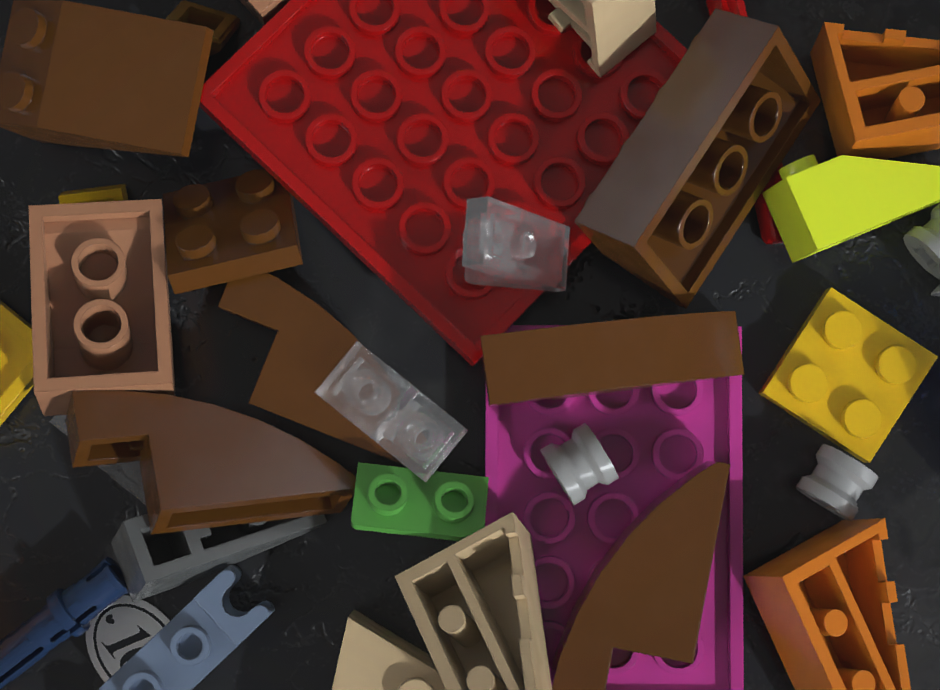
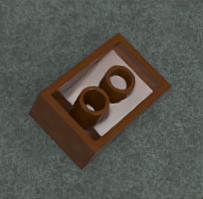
(102, 77)

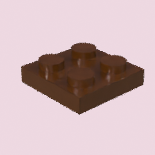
(229, 231)

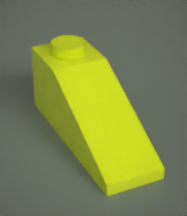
(845, 198)

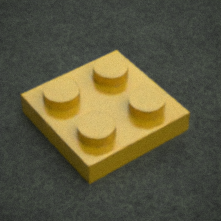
(848, 375)

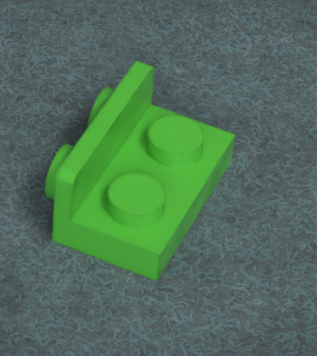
(403, 504)

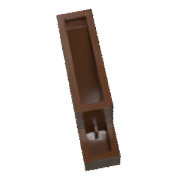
(610, 356)
(301, 357)
(204, 461)
(648, 585)

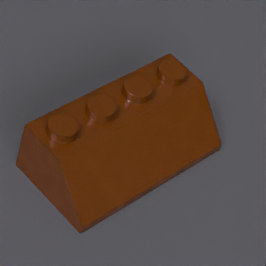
(701, 155)

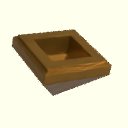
(221, 22)

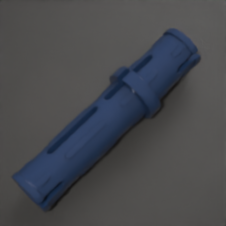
(64, 615)

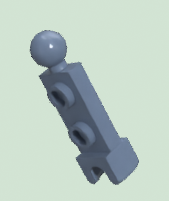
(192, 640)

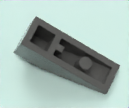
(181, 557)

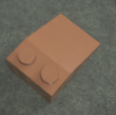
(99, 300)

